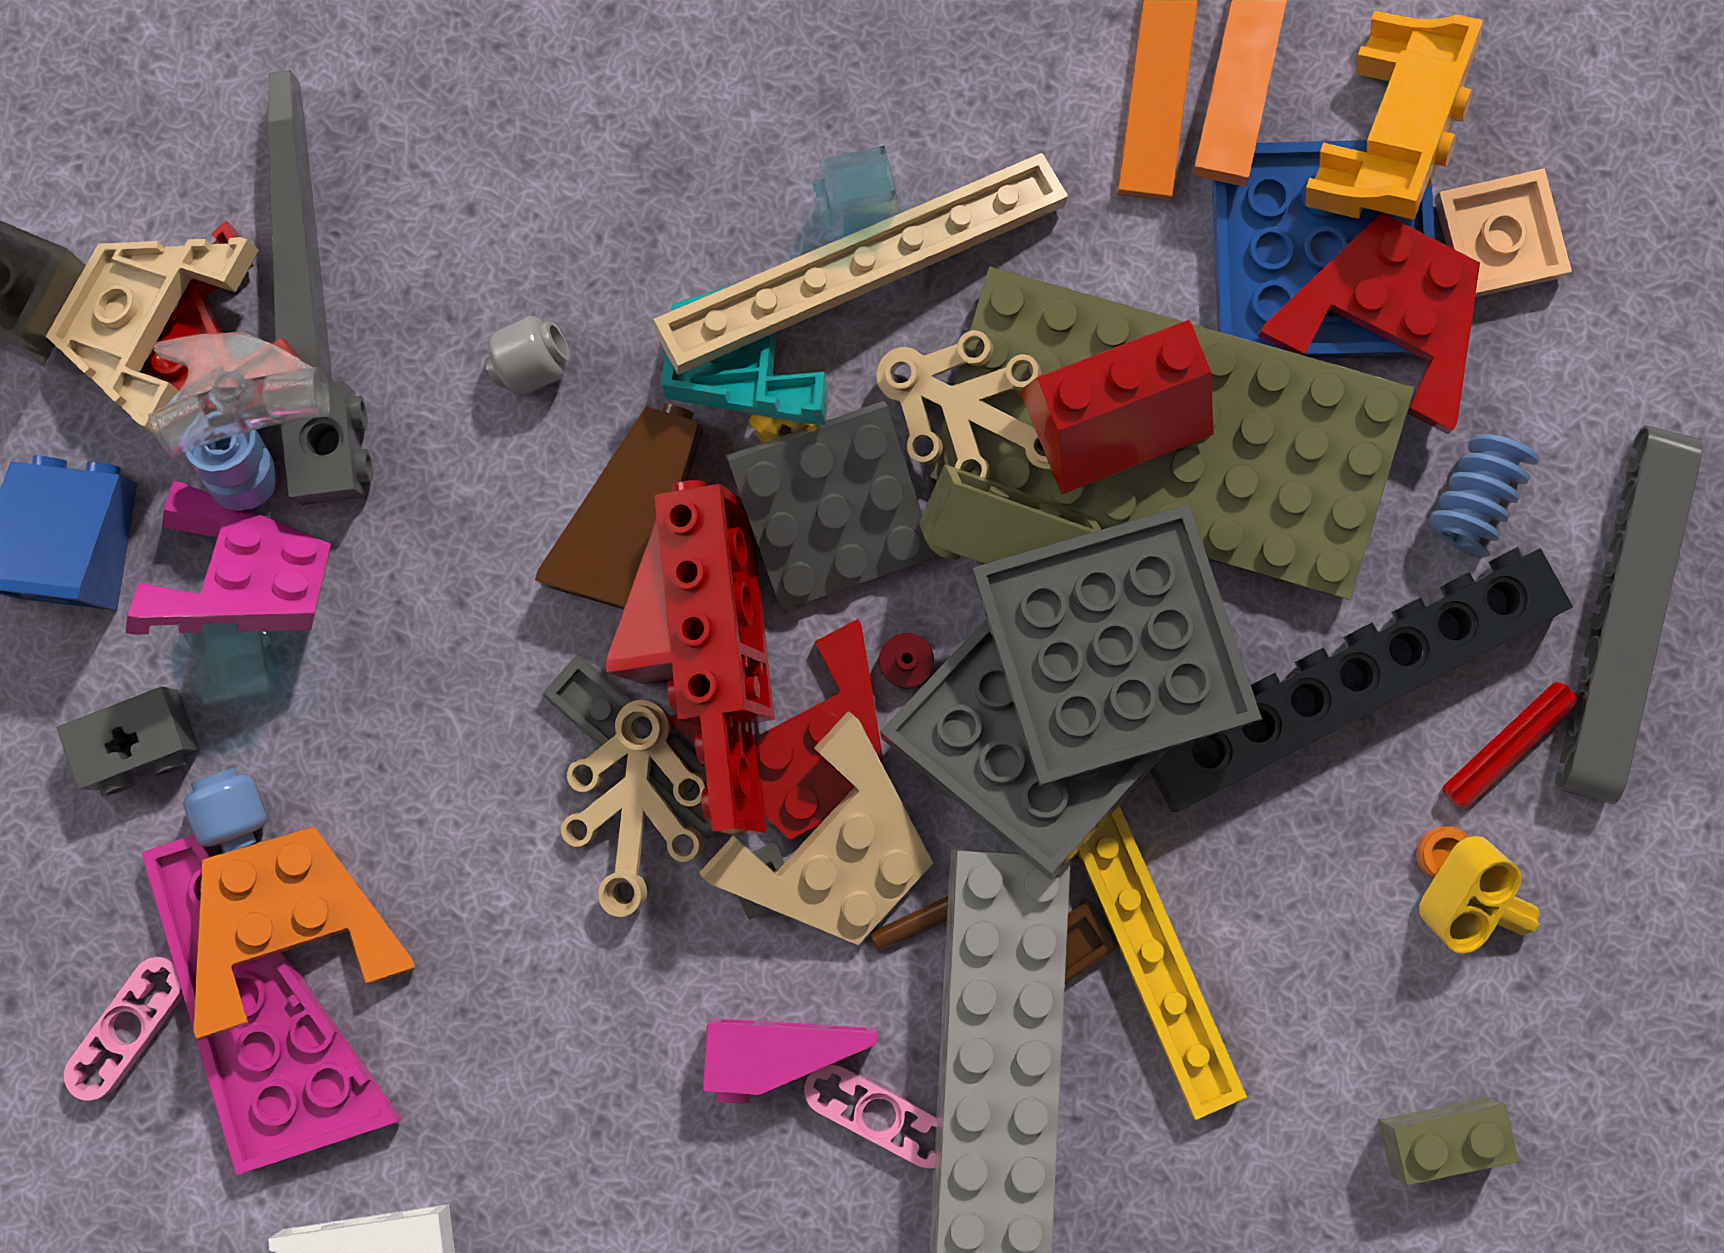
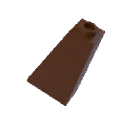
(613, 525)

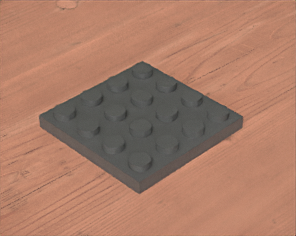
(1115, 645)
(972, 747)

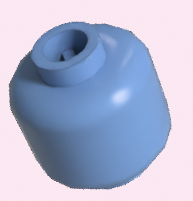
(225, 810)

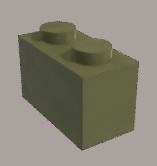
(1448, 1140)

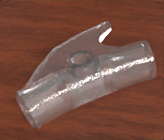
(234, 389)

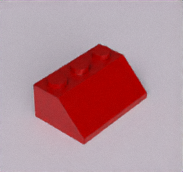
(1122, 406)

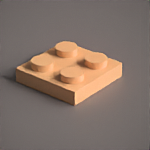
(1507, 229)

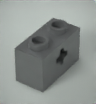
(97, 741)

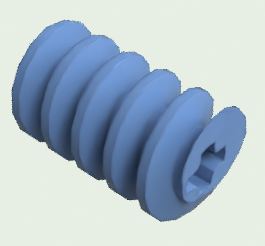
(1478, 490)

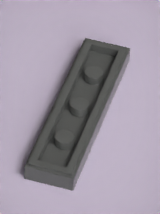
(593, 706)

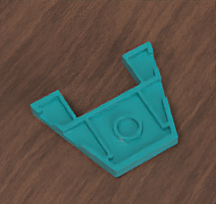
(746, 383)

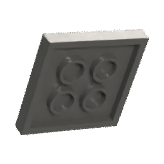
(831, 505)

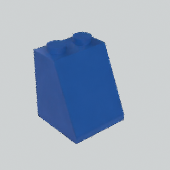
(64, 532)

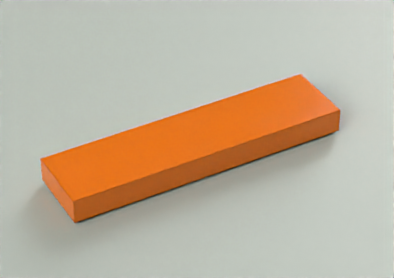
(1239, 91)
(1157, 99)

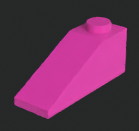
(763, 1055)

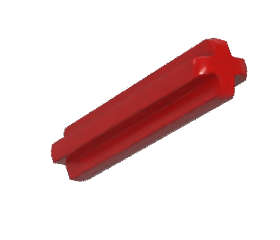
(1510, 745)

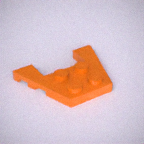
(274, 901)

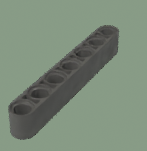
(1631, 615)

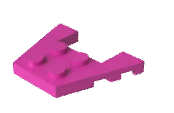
(257, 577)

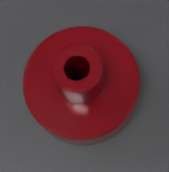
(902, 674)

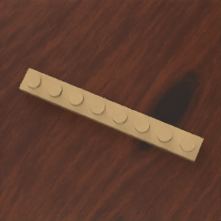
(858, 263)

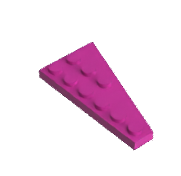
(290, 1072)

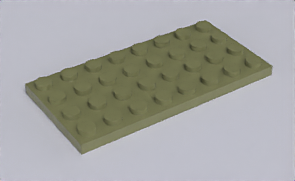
(1277, 486)

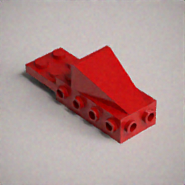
(703, 630)

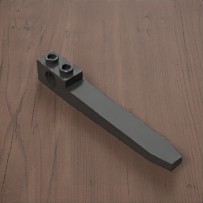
(302, 315)

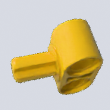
(1474, 895)

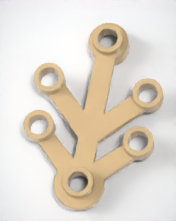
(959, 402)
(636, 798)

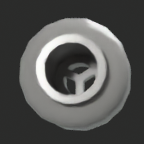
(527, 355)

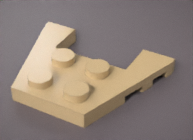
(125, 304)
(850, 864)

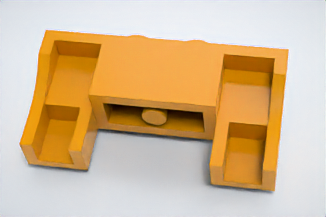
(1413, 125)

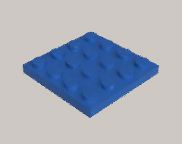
(1276, 244)

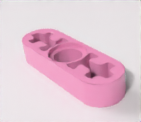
(113, 1069)
(835, 1107)

